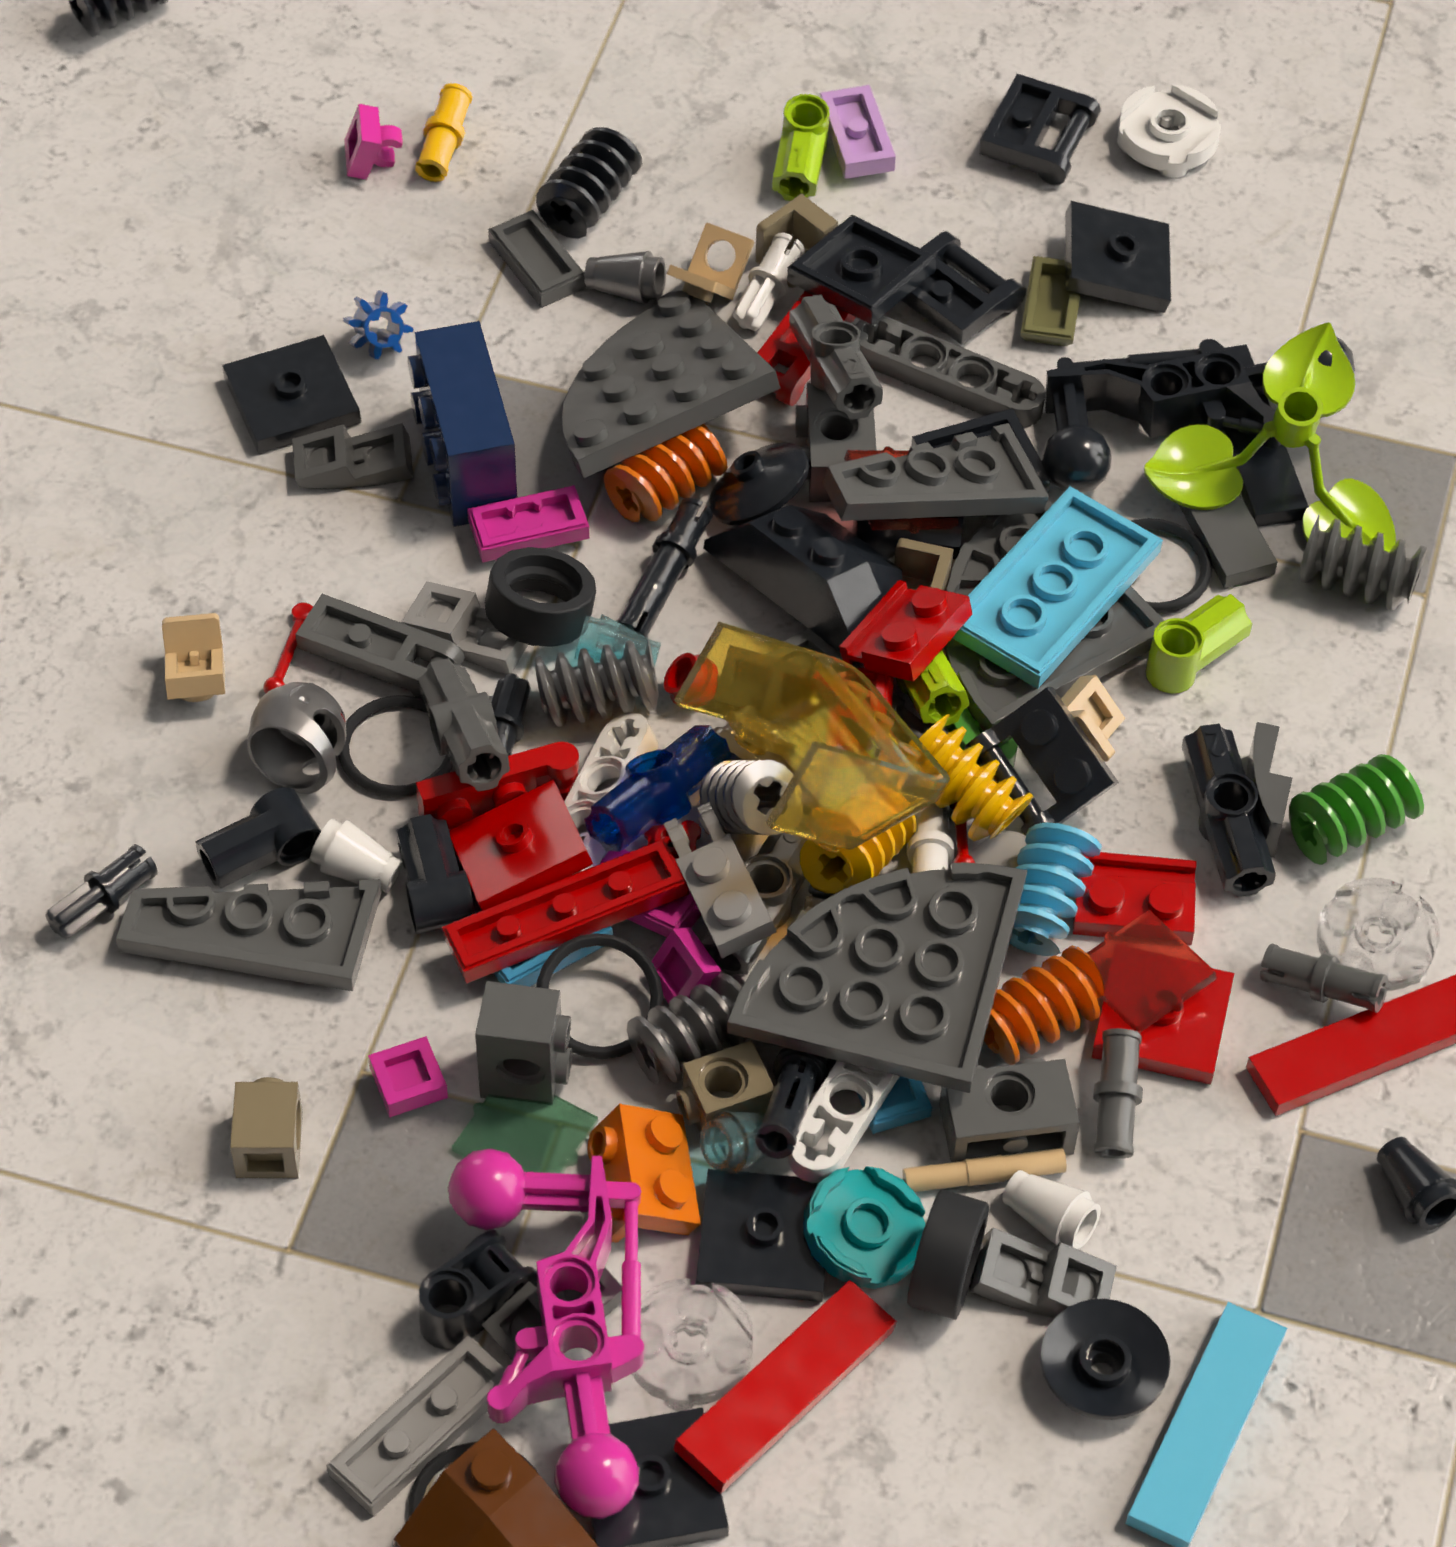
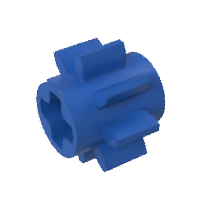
(371, 312)

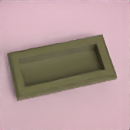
(1049, 308)

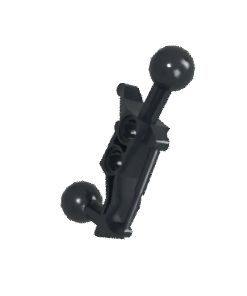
(1159, 393)

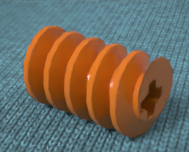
(663, 473)
(1041, 1000)

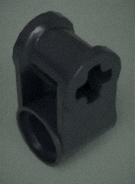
(475, 1281)

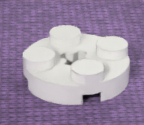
(1166, 150)

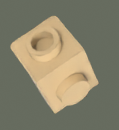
(193, 657)
(1094, 712)

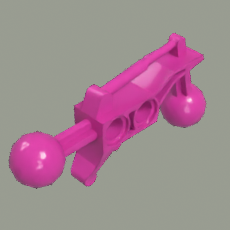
(488, 1192)

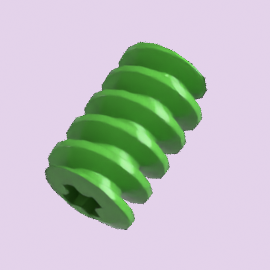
(1354, 807)

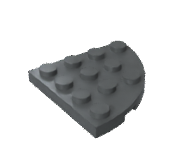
(658, 381)
(993, 691)
(890, 973)

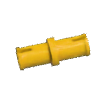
(443, 132)

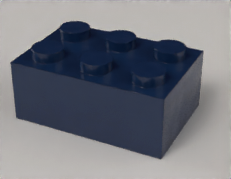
(464, 419)

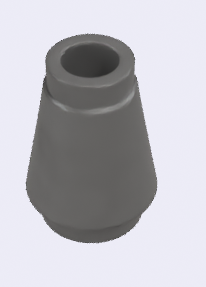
(629, 275)

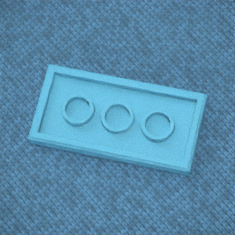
(1055, 586)

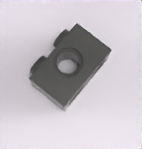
(829, 437)
(522, 1042)
(1044, 1116)

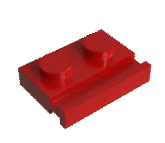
(906, 630)
(1132, 884)

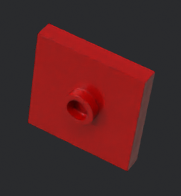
(520, 846)
(1181, 1041)

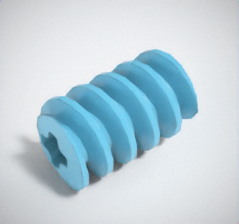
(1053, 863)

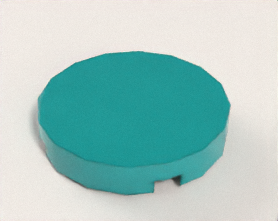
(864, 1226)

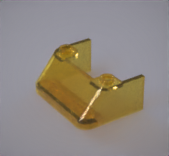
(843, 740)

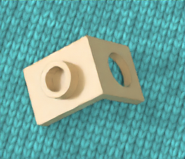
(701, 279)

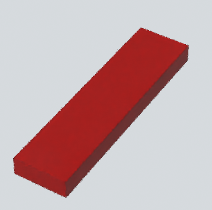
(565, 910)
(1356, 1047)
(784, 1386)

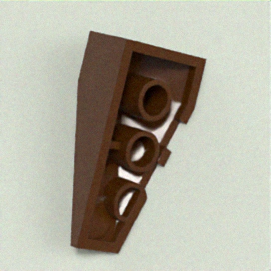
(491, 1501)

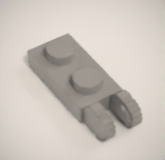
(721, 886)

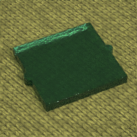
(534, 1132)

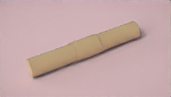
(984, 1170)

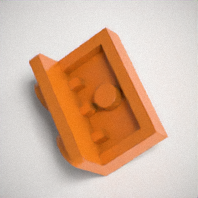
(654, 1153)

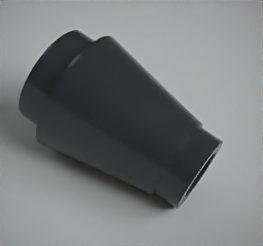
(1418, 1183)

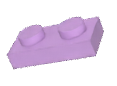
(858, 132)

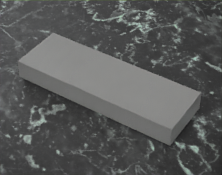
(417, 1427)

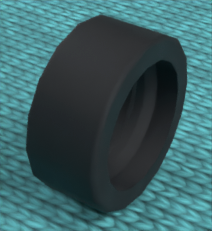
(546, 572)
(947, 1254)

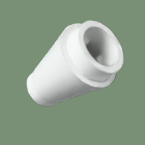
(353, 855)
(1053, 1208)

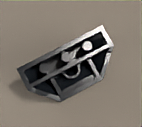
(808, 568)

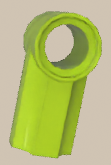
(801, 146)
(1191, 643)
(936, 692)

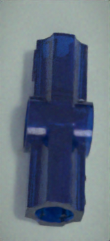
(656, 788)

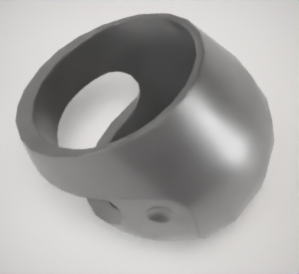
(294, 729)

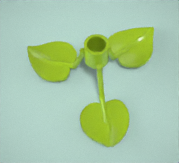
(1198, 461)

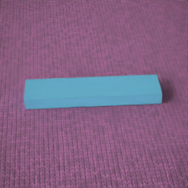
(1206, 1426)

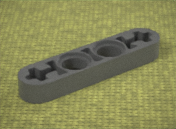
(951, 365)

